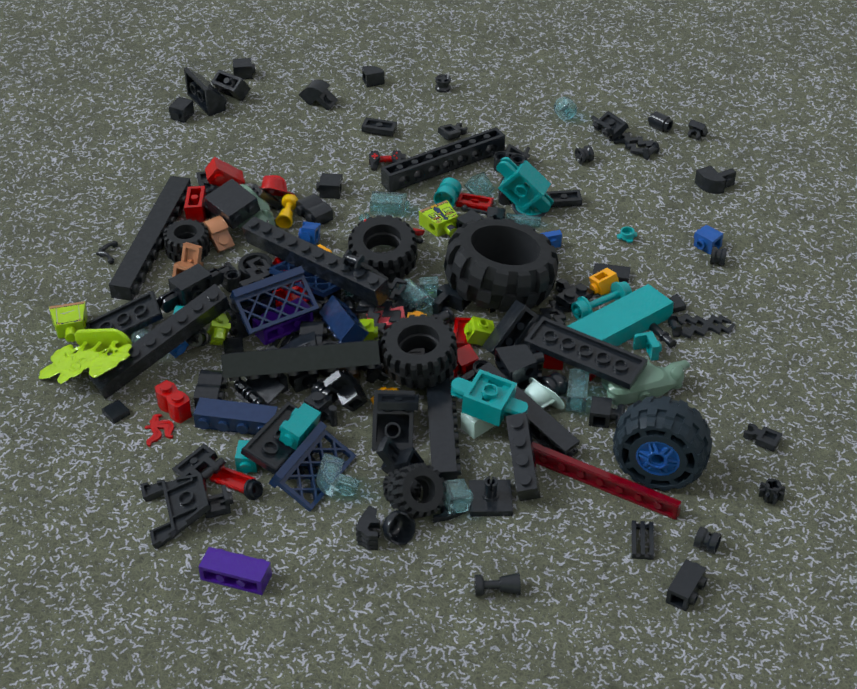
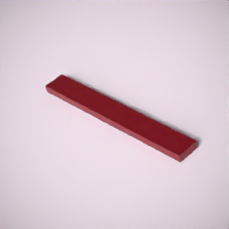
(607, 482)

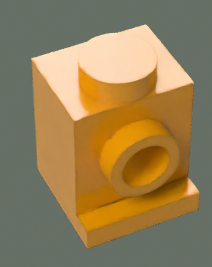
(602, 281)

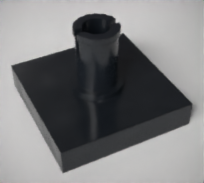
(491, 497)

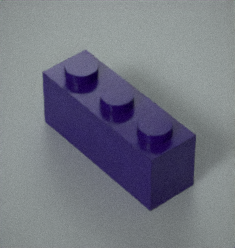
(281, 330)
(235, 570)

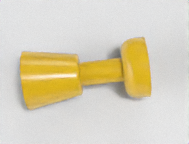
(285, 217)

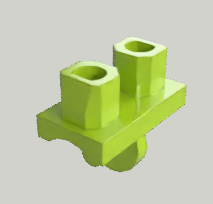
(219, 329)

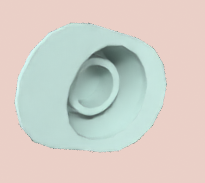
(543, 396)

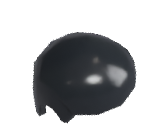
(399, 527)

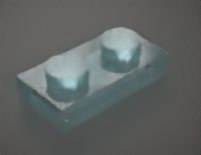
(429, 284)

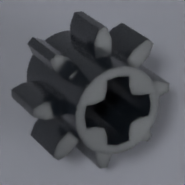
(772, 491)

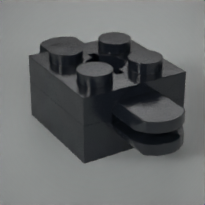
(188, 286)

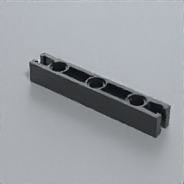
(543, 425)

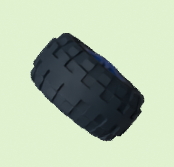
(662, 443)

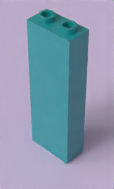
(626, 316)

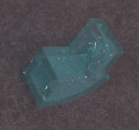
(330, 479)

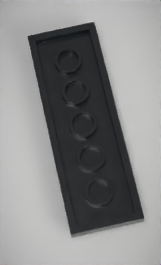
(586, 352)

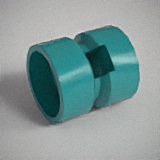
(448, 190)

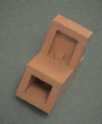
(219, 233)
(190, 256)

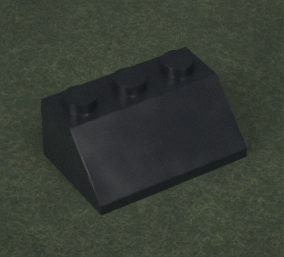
(204, 93)

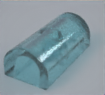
(416, 296)

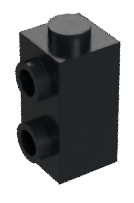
(686, 585)

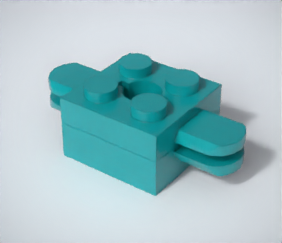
(519, 192)
(489, 388)

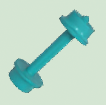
(583, 307)

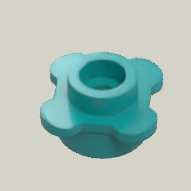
(627, 234)

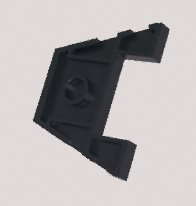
(185, 501)

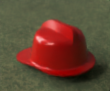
(275, 185)

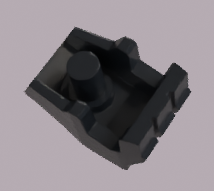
(367, 529)

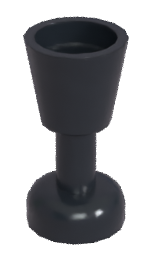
(506, 584)

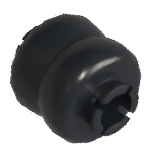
(555, 382)

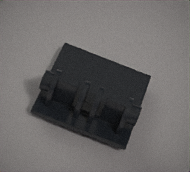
(258, 391)

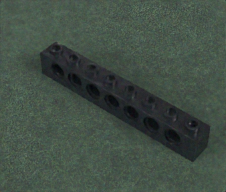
(442, 159)

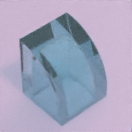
(479, 185)

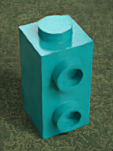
(299, 425)

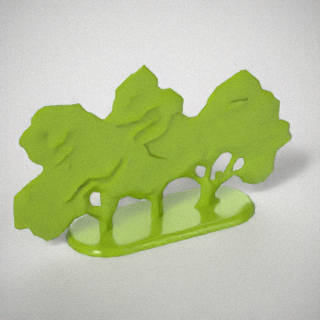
(90, 354)

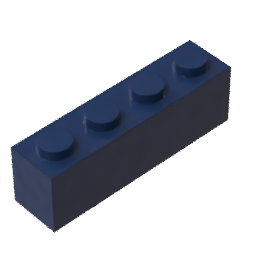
(342, 321)
(232, 415)

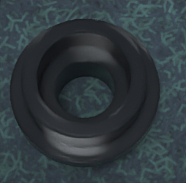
(253, 489)

